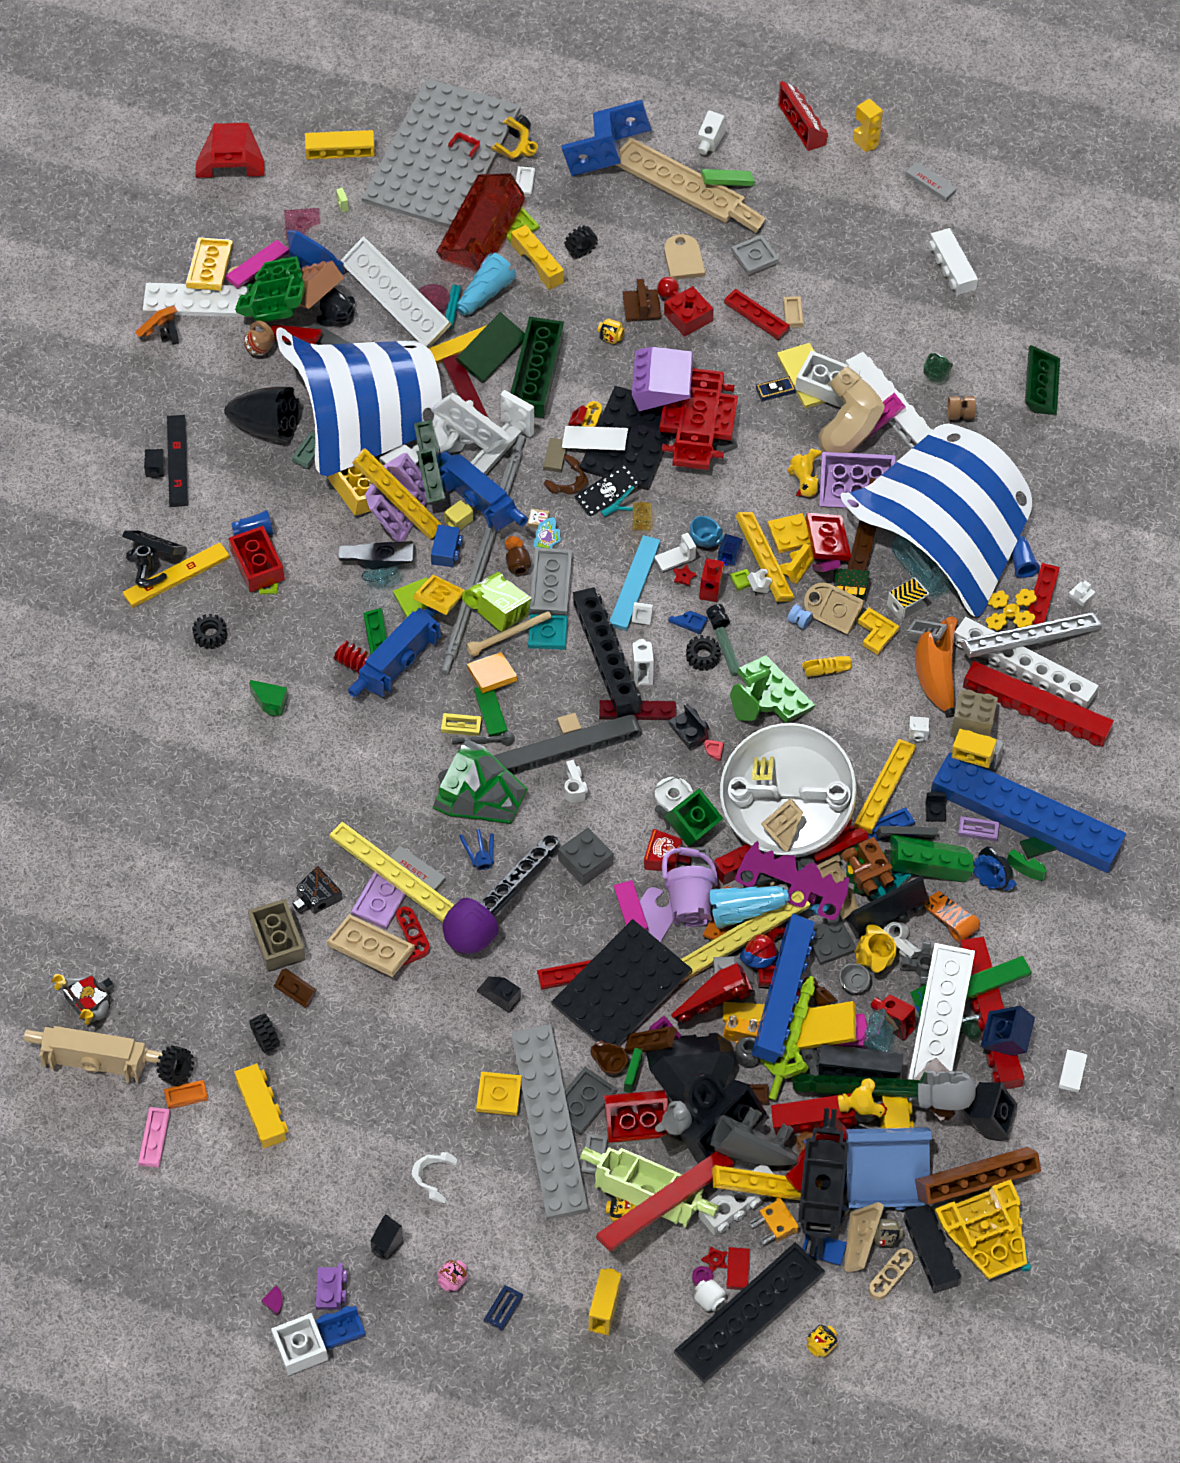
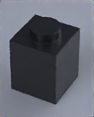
(154, 463)

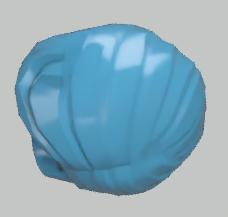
(706, 532)

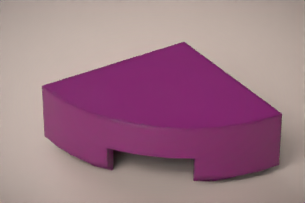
(273, 1300)

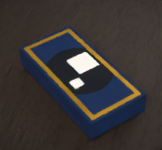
(775, 388)

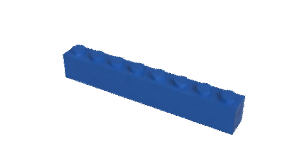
(783, 989)

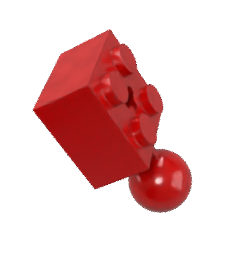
(685, 310)

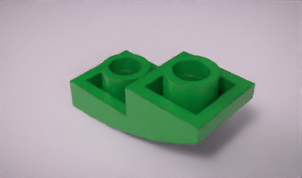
(1031, 868)

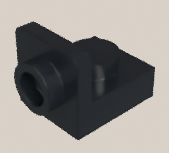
(935, 807)

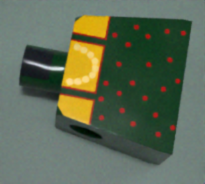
(852, 581)

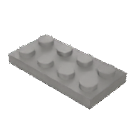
(550, 581)

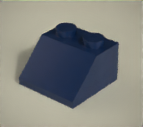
(1008, 1030)

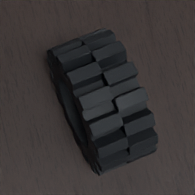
(581, 241)
(209, 622)
(703, 662)
(264, 1033)
(182, 1068)

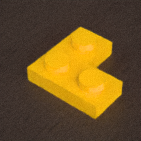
(880, 629)

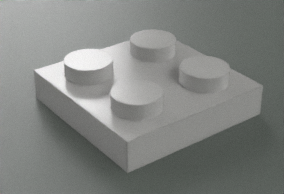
(755, 254)

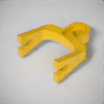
(523, 146)

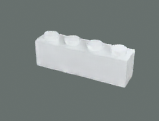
(953, 261)

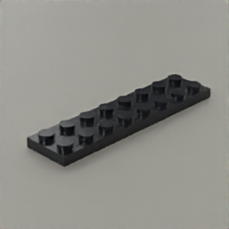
(749, 1312)

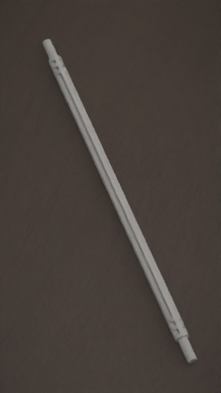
(481, 560)

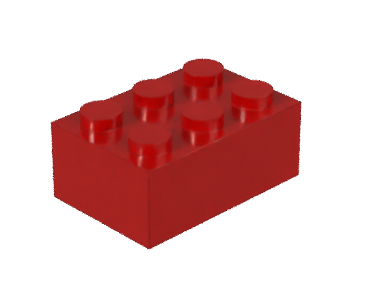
(256, 559)

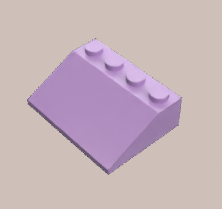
(848, 473)

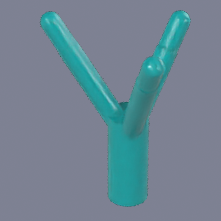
(612, 508)

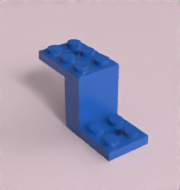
(604, 147)

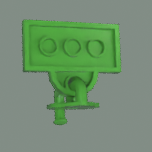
(767, 691)

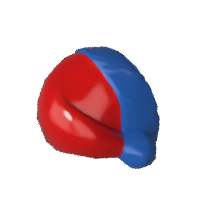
(759, 952)

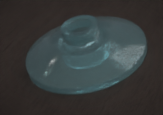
(379, 575)

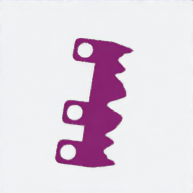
(805, 880)

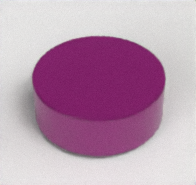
(701, 1273)

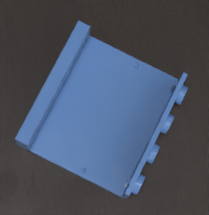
(885, 1166)

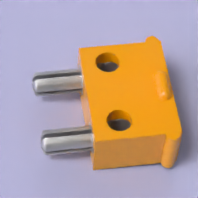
(739, 1028)
(778, 1221)

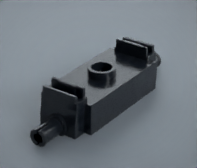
(816, 1204)

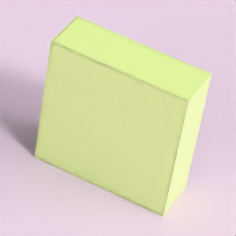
(342, 200)

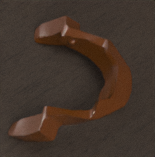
(579, 484)

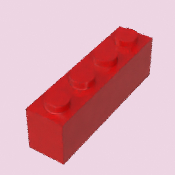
(809, 1114)

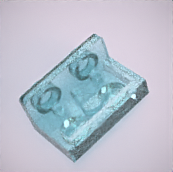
(878, 1032)

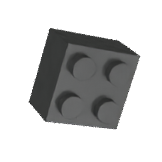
(585, 856)

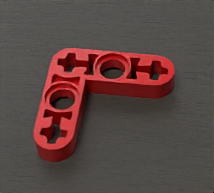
(419, 939)

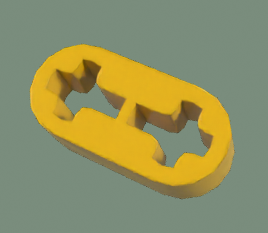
(594, 417)

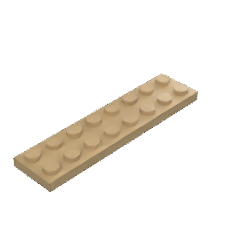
(677, 179)

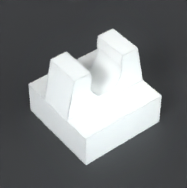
(759, 582)
(1082, 593)
(642, 613)

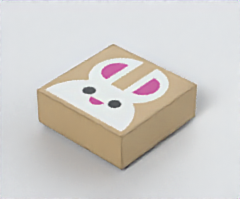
(537, 516)

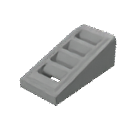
(919, 627)

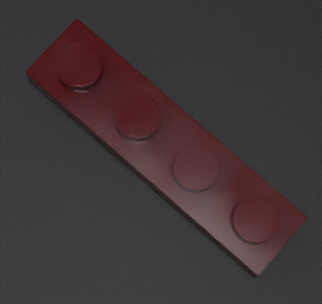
(647, 710)

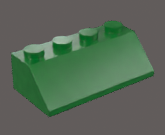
(930, 858)

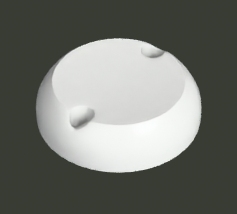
(806, 769)

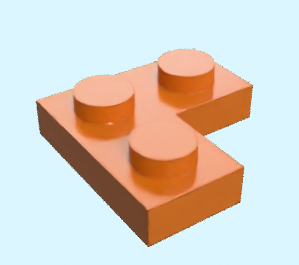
(158, 318)

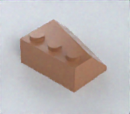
(319, 281)

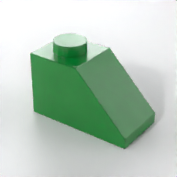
(269, 697)

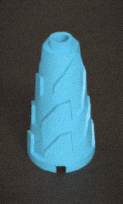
(487, 282)
(738, 904)

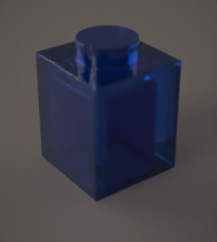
(730, 549)

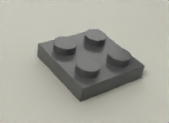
(831, 941)

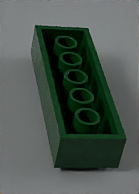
(538, 362)

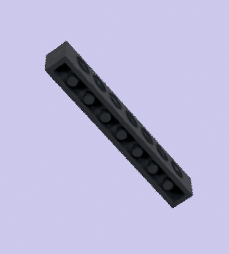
(606, 652)

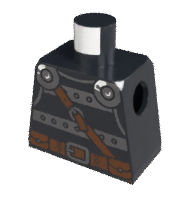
(316, 892)

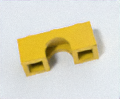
(868, 134)

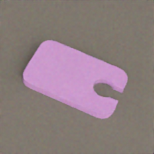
(657, 918)

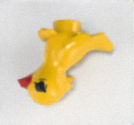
(802, 468)

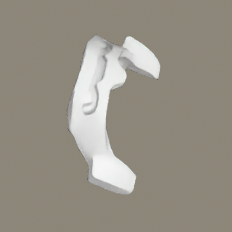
(417, 1172)

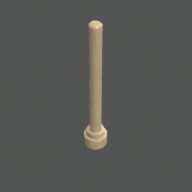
(476, 647)

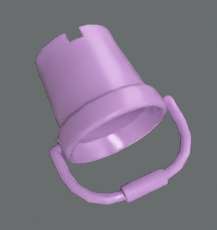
(690, 888)

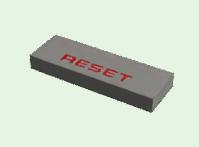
(931, 181)
(418, 868)

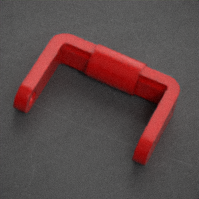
(468, 139)

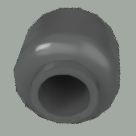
(743, 1052)

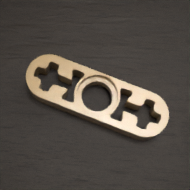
(890, 1266)

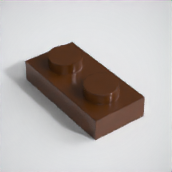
(295, 987)

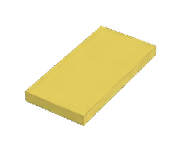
(792, 362)

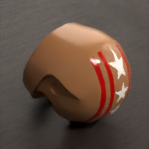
(257, 342)

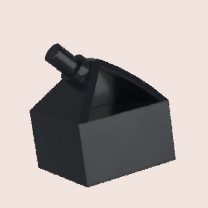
(992, 1110)

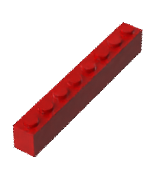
(1039, 704)
(1005, 1067)

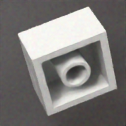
(299, 1344)

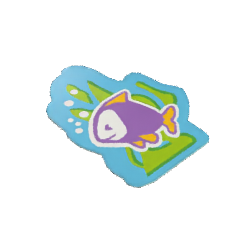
(547, 534)

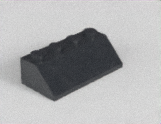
(889, 907)

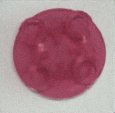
(436, 295)

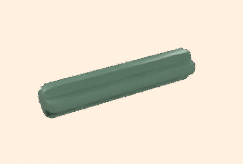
(727, 650)

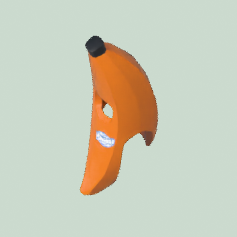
(934, 666)

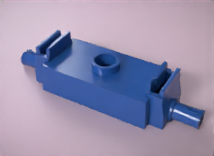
(479, 491)
(397, 652)

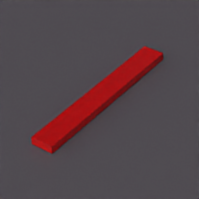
(661, 1202)

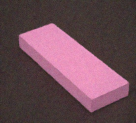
(154, 1137)

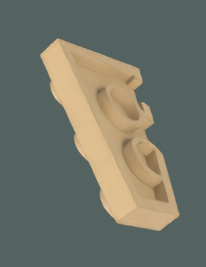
(832, 867)
(861, 1235)

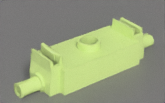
(638, 1179)

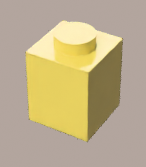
(458, 515)

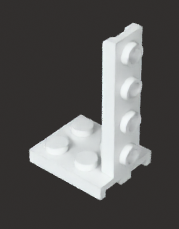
(518, 420)

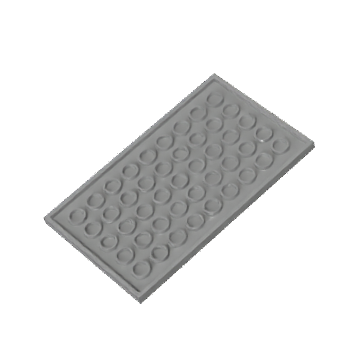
(420, 170)

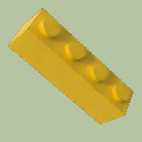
(339, 144)
(260, 1105)

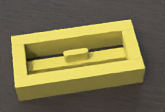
(460, 727)
(763, 763)

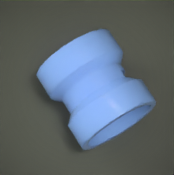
(799, 616)

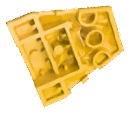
(988, 1229)

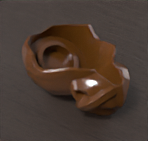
(609, 1057)

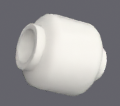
(710, 1295)

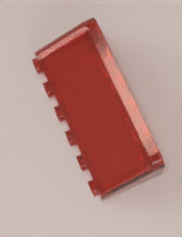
(482, 220)

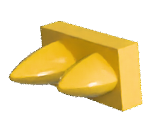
(800, 563)

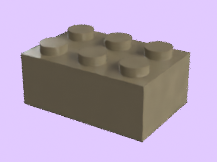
(974, 713)
(276, 934)

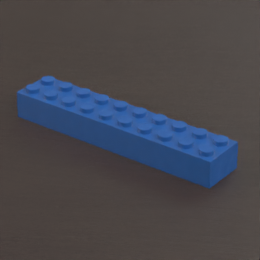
(1029, 812)

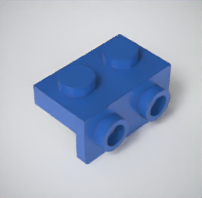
(340, 1327)

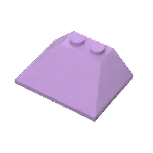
(385, 511)

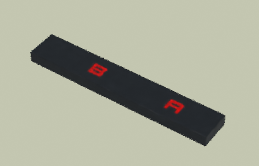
(177, 461)

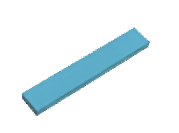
(634, 582)

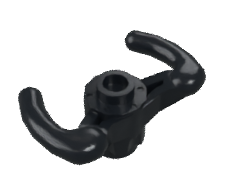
(144, 563)

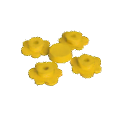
(1011, 611)

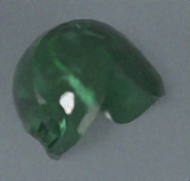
(935, 368)

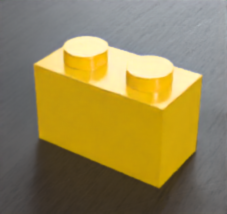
(974, 748)

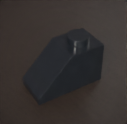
(500, 992)
(386, 1238)

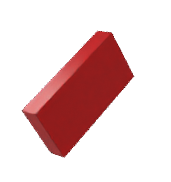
(737, 1268)

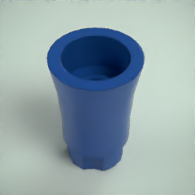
(253, 522)
(1024, 560)

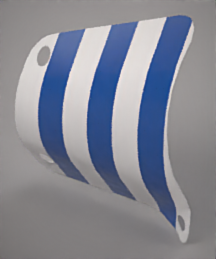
(363, 395)
(953, 506)

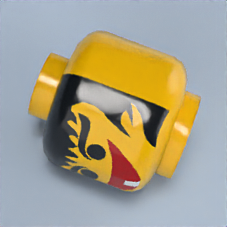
(611, 331)
(618, 1207)
(822, 1340)

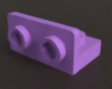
(330, 1287)

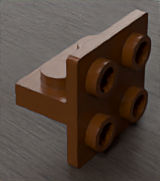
(642, 303)

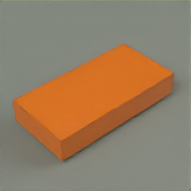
(186, 1094)

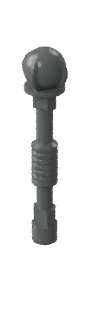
(506, 738)

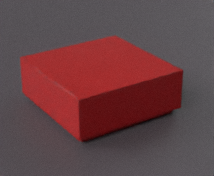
(577, 416)

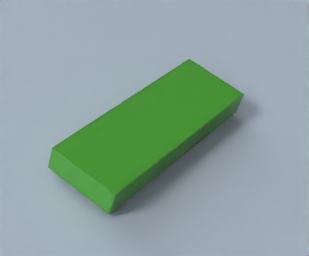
(727, 177)

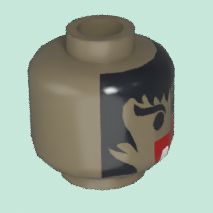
(888, 1233)

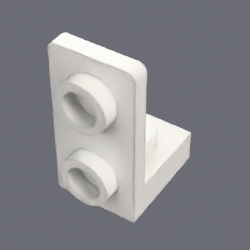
(684, 553)

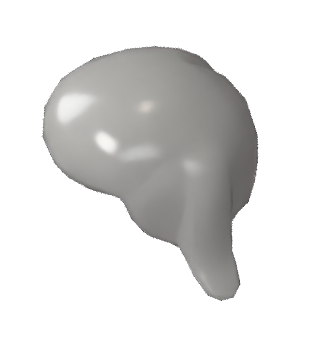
(675, 1119)

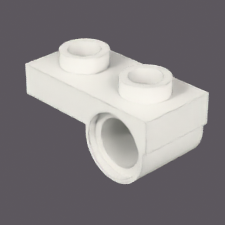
(574, 783)
(906, 948)

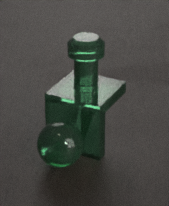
(970, 1027)

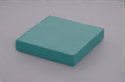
(549, 633)

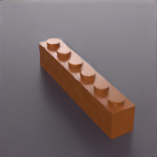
(977, 1175)

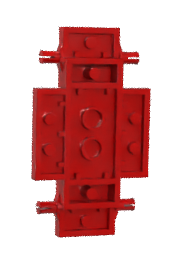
(700, 419)

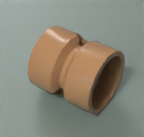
(955, 407)

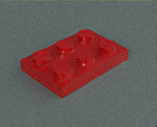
(827, 536)

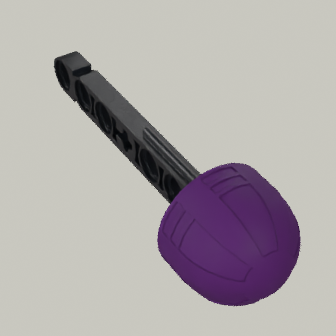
(472, 924)

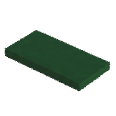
(490, 347)

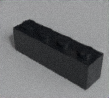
(859, 1062)
(931, 1248)

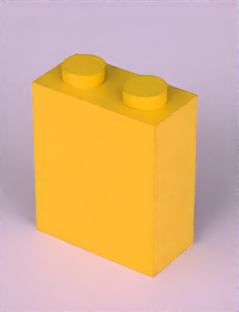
(604, 1301)

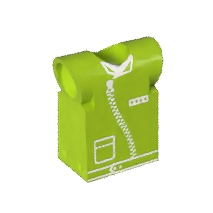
(498, 601)

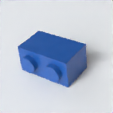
(445, 546)

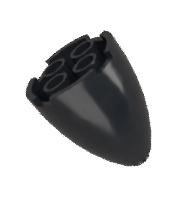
(266, 412)

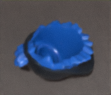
(993, 870)

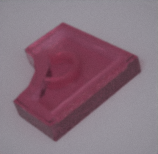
(301, 219)

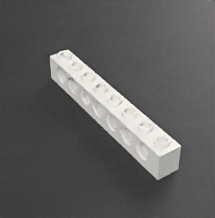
(1034, 664)

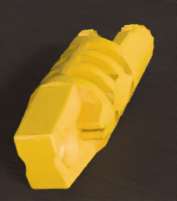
(824, 666)

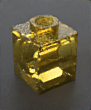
(641, 523)

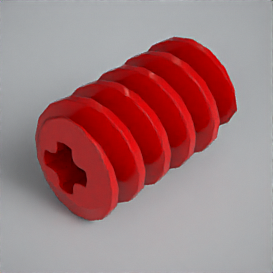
(350, 657)

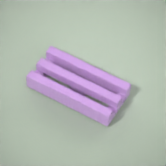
(978, 831)

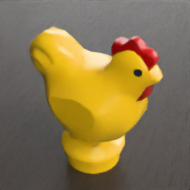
(862, 1100)

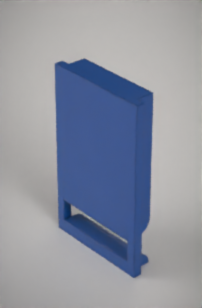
(832, 1250)

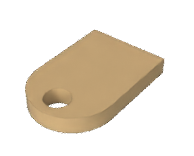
(685, 259)
(834, 607)

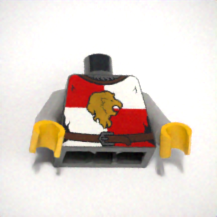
(85, 995)

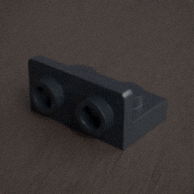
(690, 727)

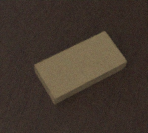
(554, 455)

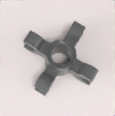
(916, 964)

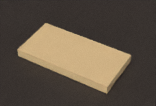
(370, 945)

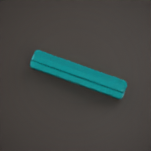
(452, 306)

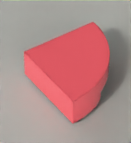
(714, 748)

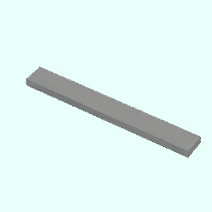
(1031, 634)

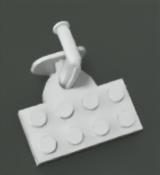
(464, 425)

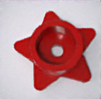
(683, 579)
(720, 1256)

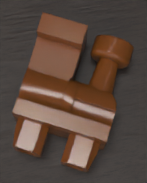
(873, 871)

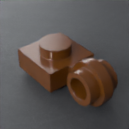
(822, 995)

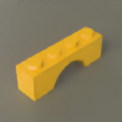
(547, 267)

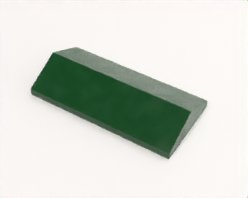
(1042, 381)

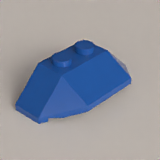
(310, 251)

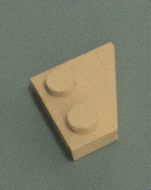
(784, 823)

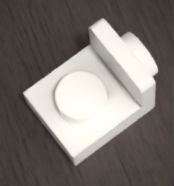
(918, 728)

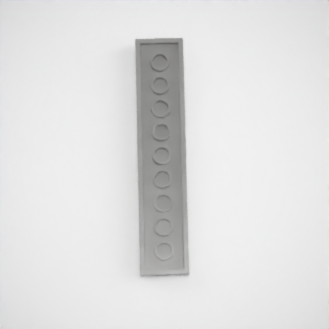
(549, 1122)

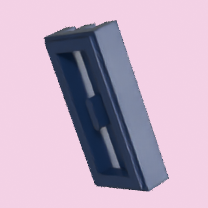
(494, 1322)

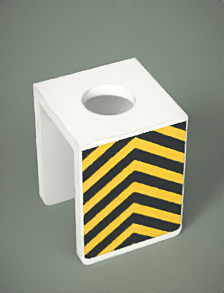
(907, 599)

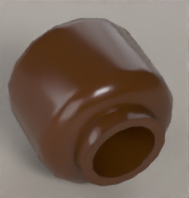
(518, 560)

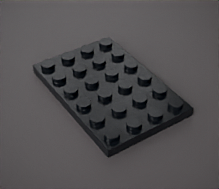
(643, 439)
(621, 985)

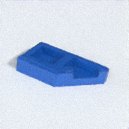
(690, 621)

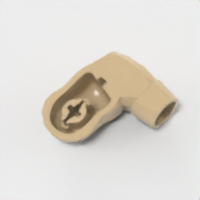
(856, 417)

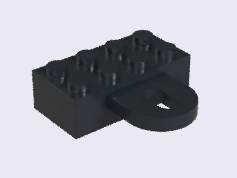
(732, 1102)

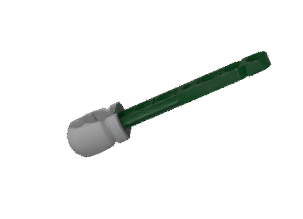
(942, 1090)

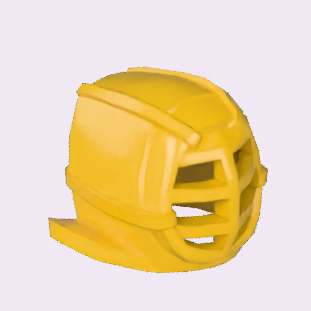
(872, 949)

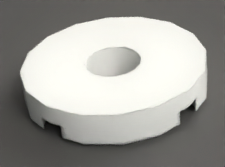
(669, 785)

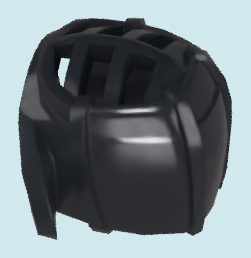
(333, 304)

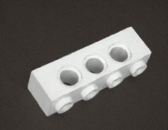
(736, 1210)

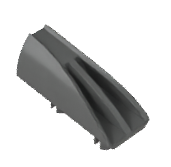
(746, 1144)

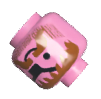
(452, 1275)

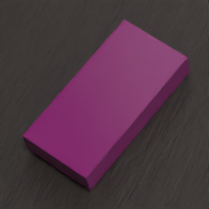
(826, 565)

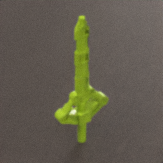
(783, 1069)

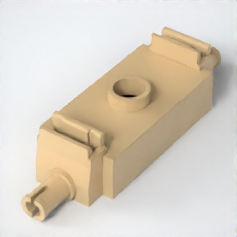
(92, 1051)

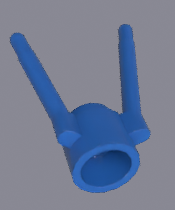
(482, 859)

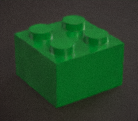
(693, 817)

